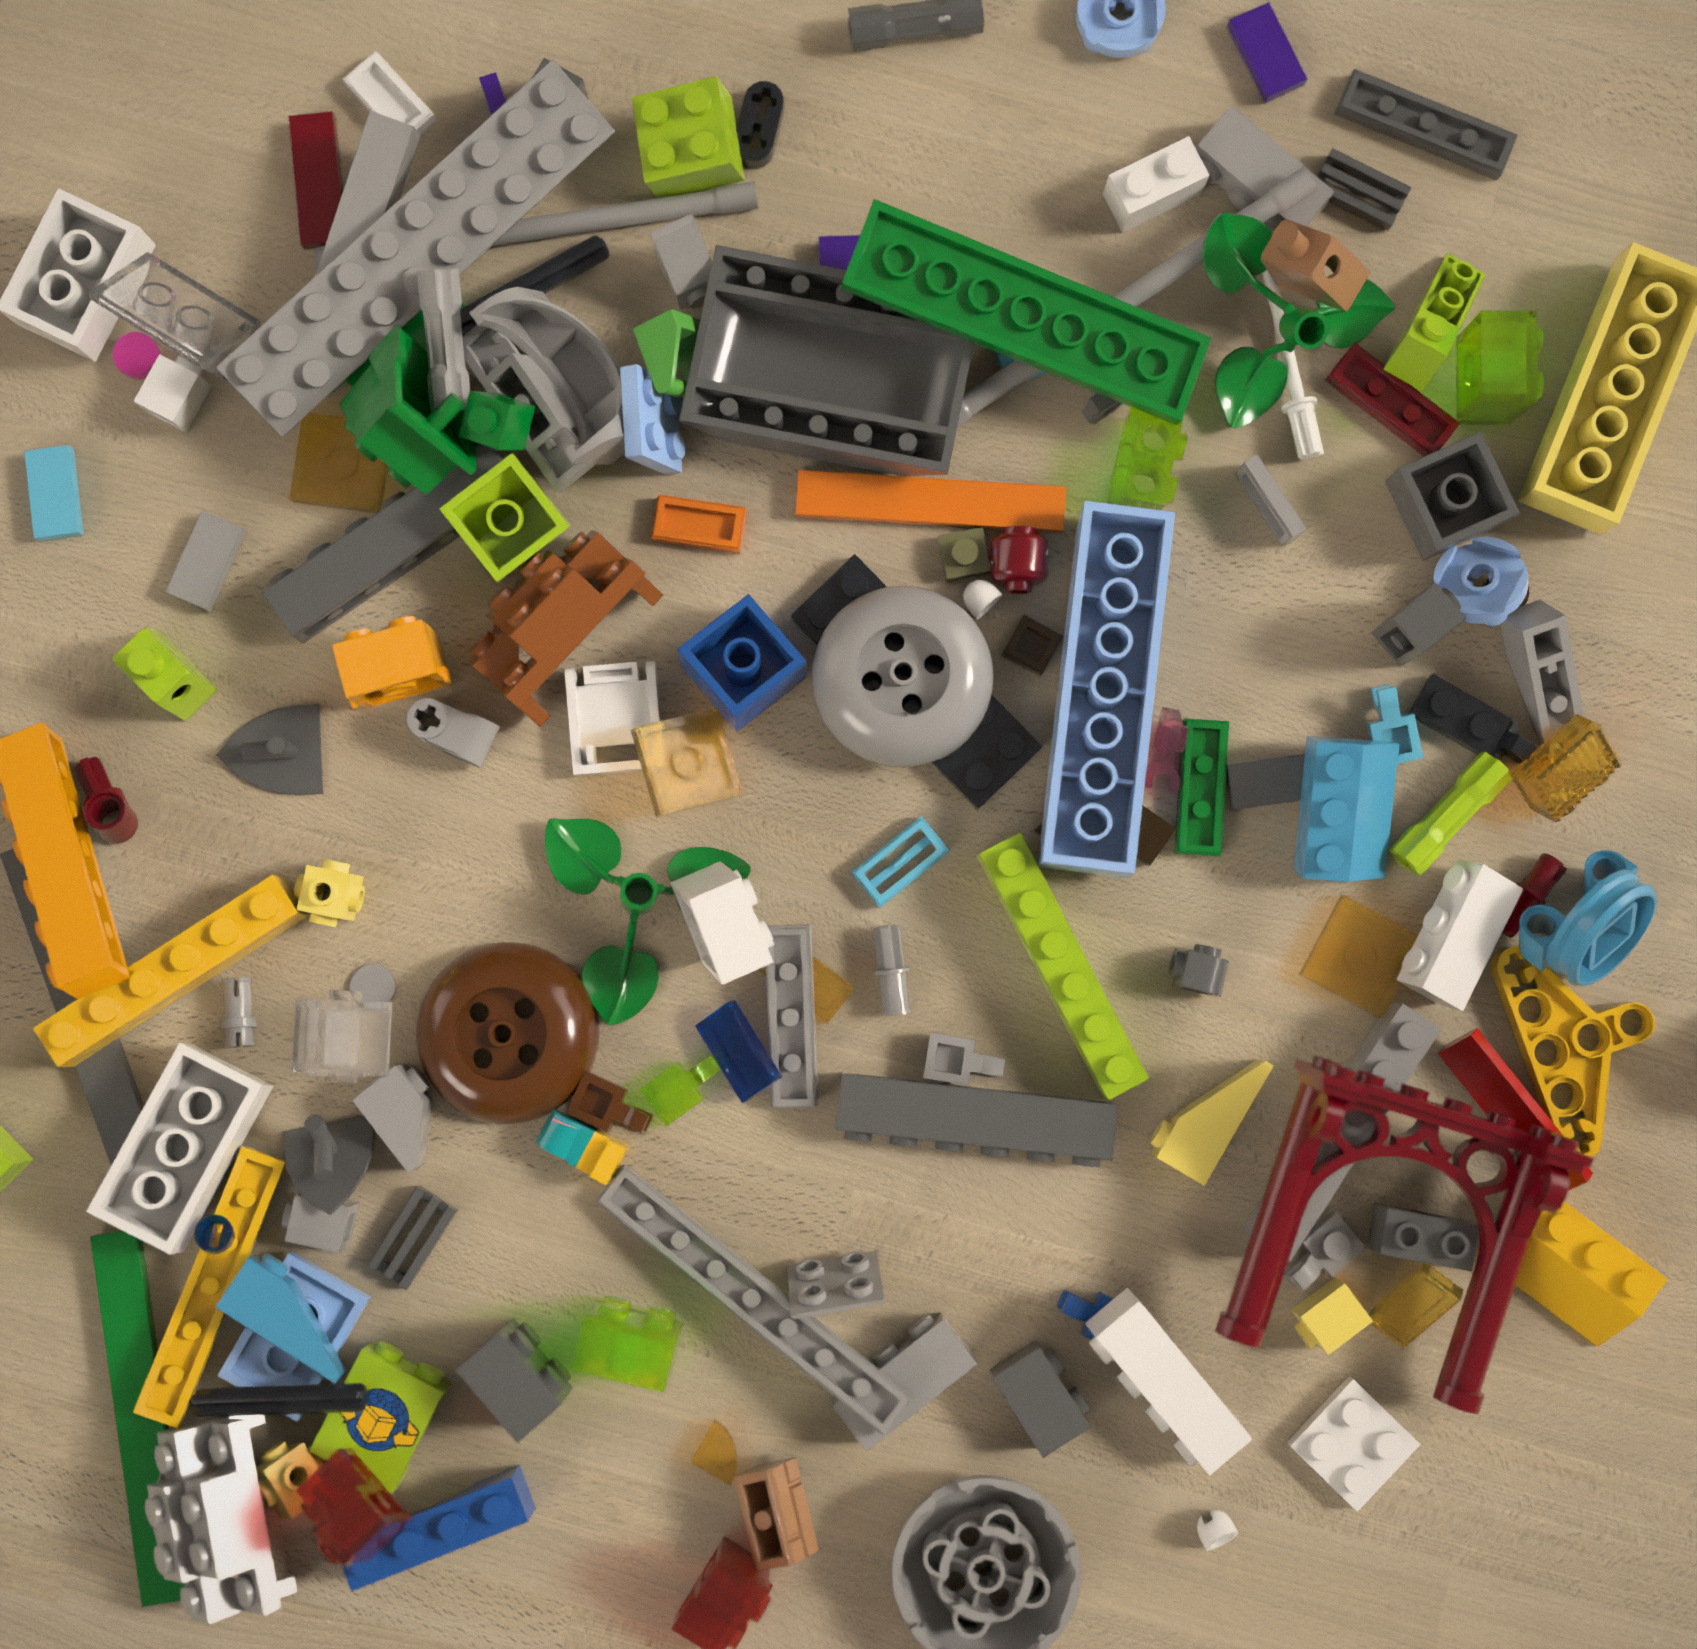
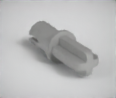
(891, 970)

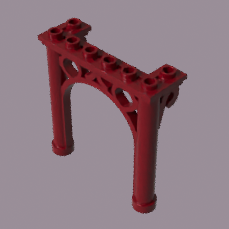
(1531, 1182)

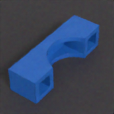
(454, 1523)

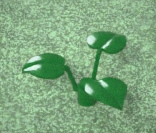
(1253, 382)
(581, 855)

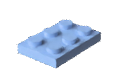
(335, 1305)

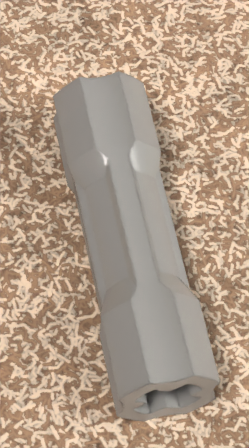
(441, 307)

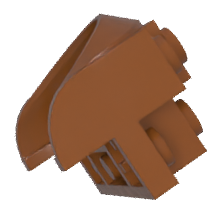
(552, 614)

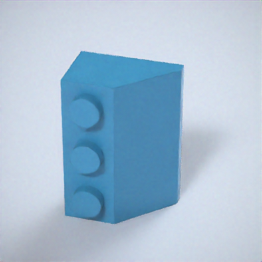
(1345, 809)

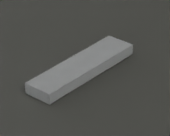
(792, 1017)

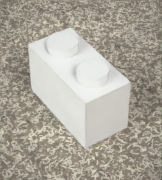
(1155, 184)

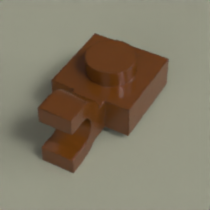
(602, 1103)

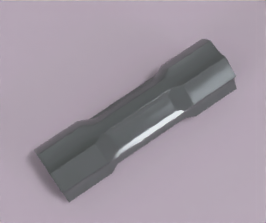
(881, 24)

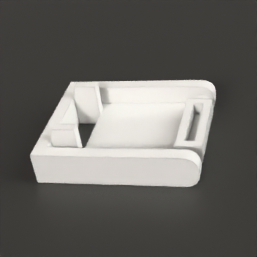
(607, 711)

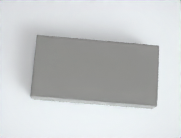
(1270, 500)
(206, 561)

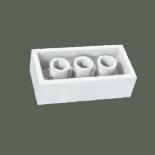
(180, 1149)

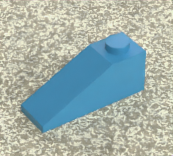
(278, 1311)

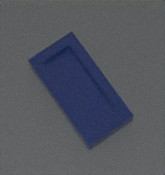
(738, 1051)

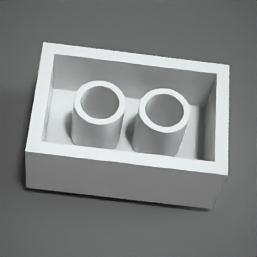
(65, 259)

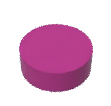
(135, 354)

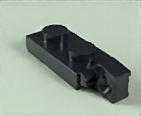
(1469, 721)

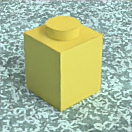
(1330, 1316)

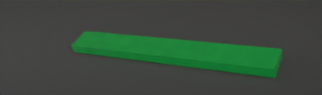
(130, 1355)

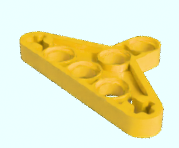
(1559, 1022)

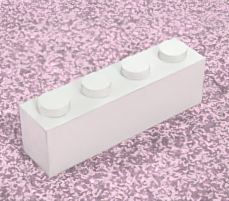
(1168, 1381)

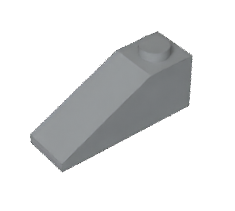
(1543, 666)

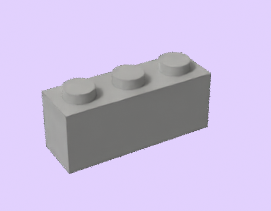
(1250, 163)
(921, 1366)

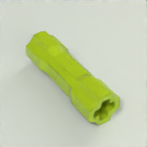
(1473, 789)

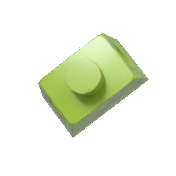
(162, 669)

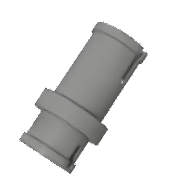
(238, 1013)

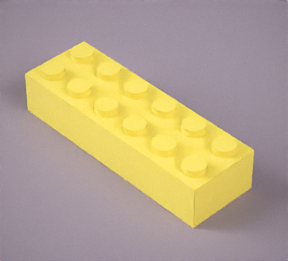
(1615, 391)

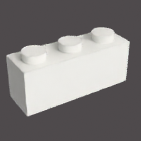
(1459, 934)

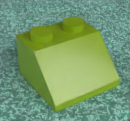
(505, 517)

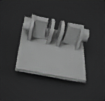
(834, 1284)

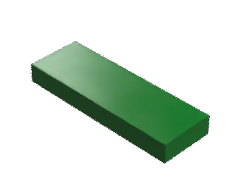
(1202, 788)

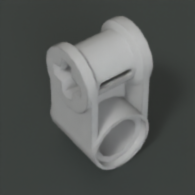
(458, 734)

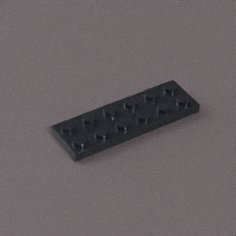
(998, 744)

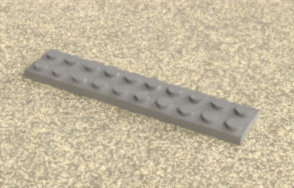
(436, 225)

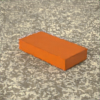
(698, 524)

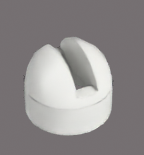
(980, 597)
(1217, 1531)

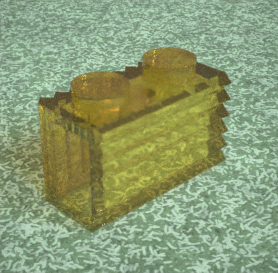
(1566, 768)

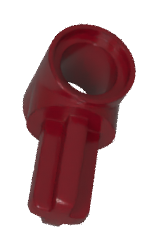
(102, 800)

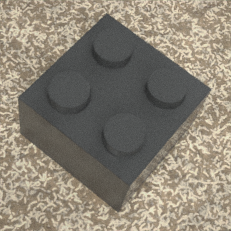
(1452, 496)
(516, 1379)

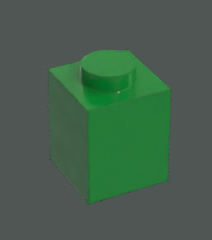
(496, 421)

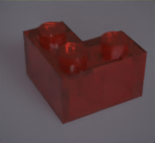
(351, 1509)
(724, 1599)

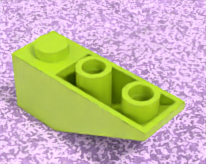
(1435, 322)

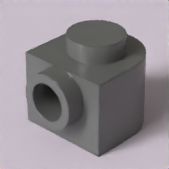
(1199, 970)

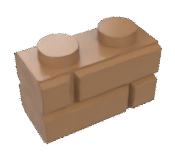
(776, 1514)

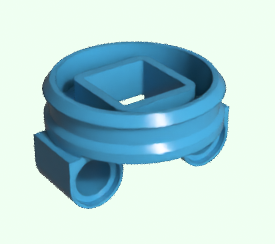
(1599, 927)

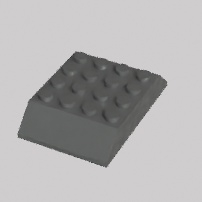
(820, 371)

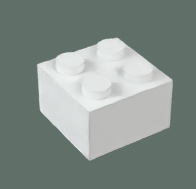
(723, 922)

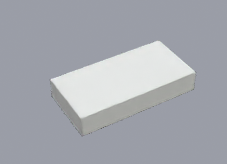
(387, 94)

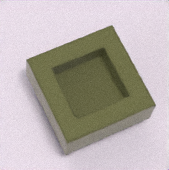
(964, 554)

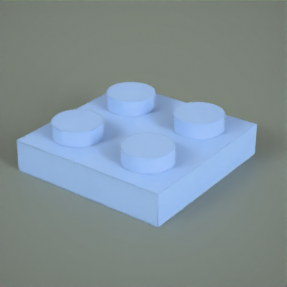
(650, 423)

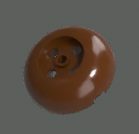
(561, 1029)

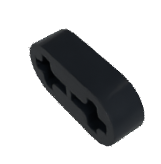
(768, 128)

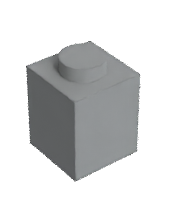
(317, 1229)

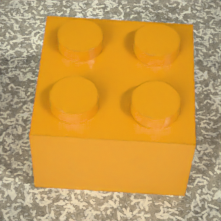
(391, 663)

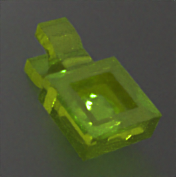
(677, 1090)

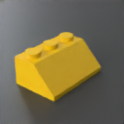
(1586, 1276)

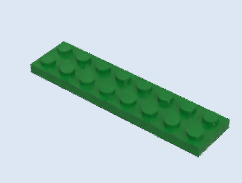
(1025, 312)

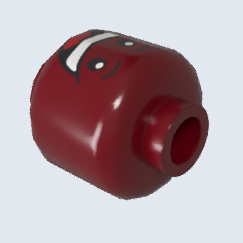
(1019, 559)

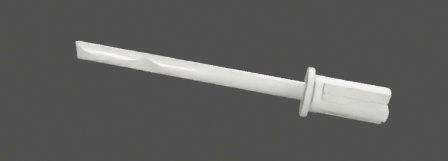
(1300, 408)

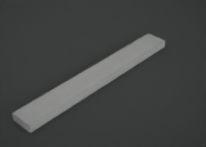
(755, 1300)

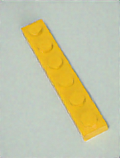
(196, 1318)

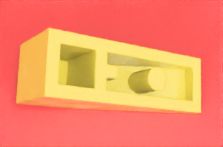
(1203, 1129)

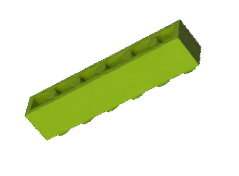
(1062, 967)

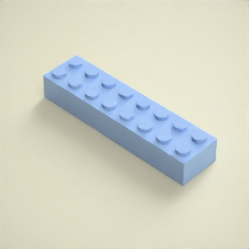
(1106, 690)

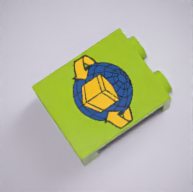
(396, 1415)

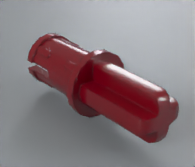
(1536, 888)

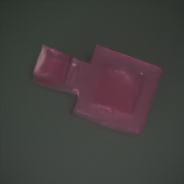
(1169, 738)

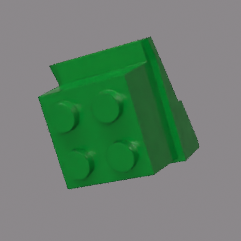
(394, 420)

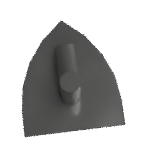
(279, 751)
(328, 1159)

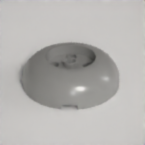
(874, 721)
(1039, 1583)

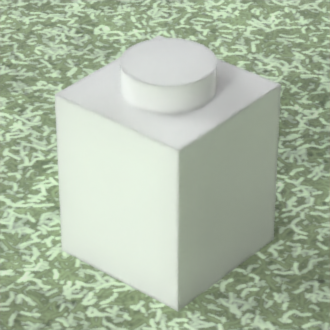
(173, 391)

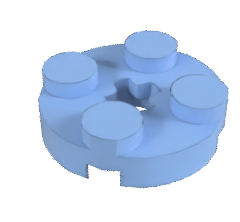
(1115, 37)
(1506, 576)

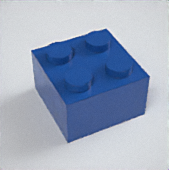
(742, 662)

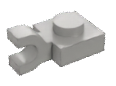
(954, 1059)
(1329, 1248)

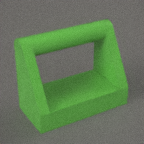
(663, 344)

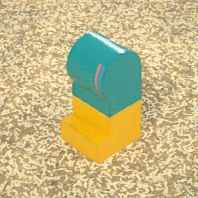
(582, 1146)

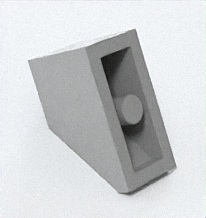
(683, 260)
(400, 1113)

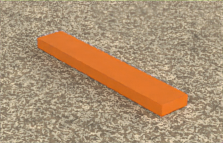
(929, 501)

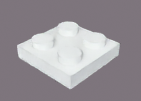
(1353, 1443)

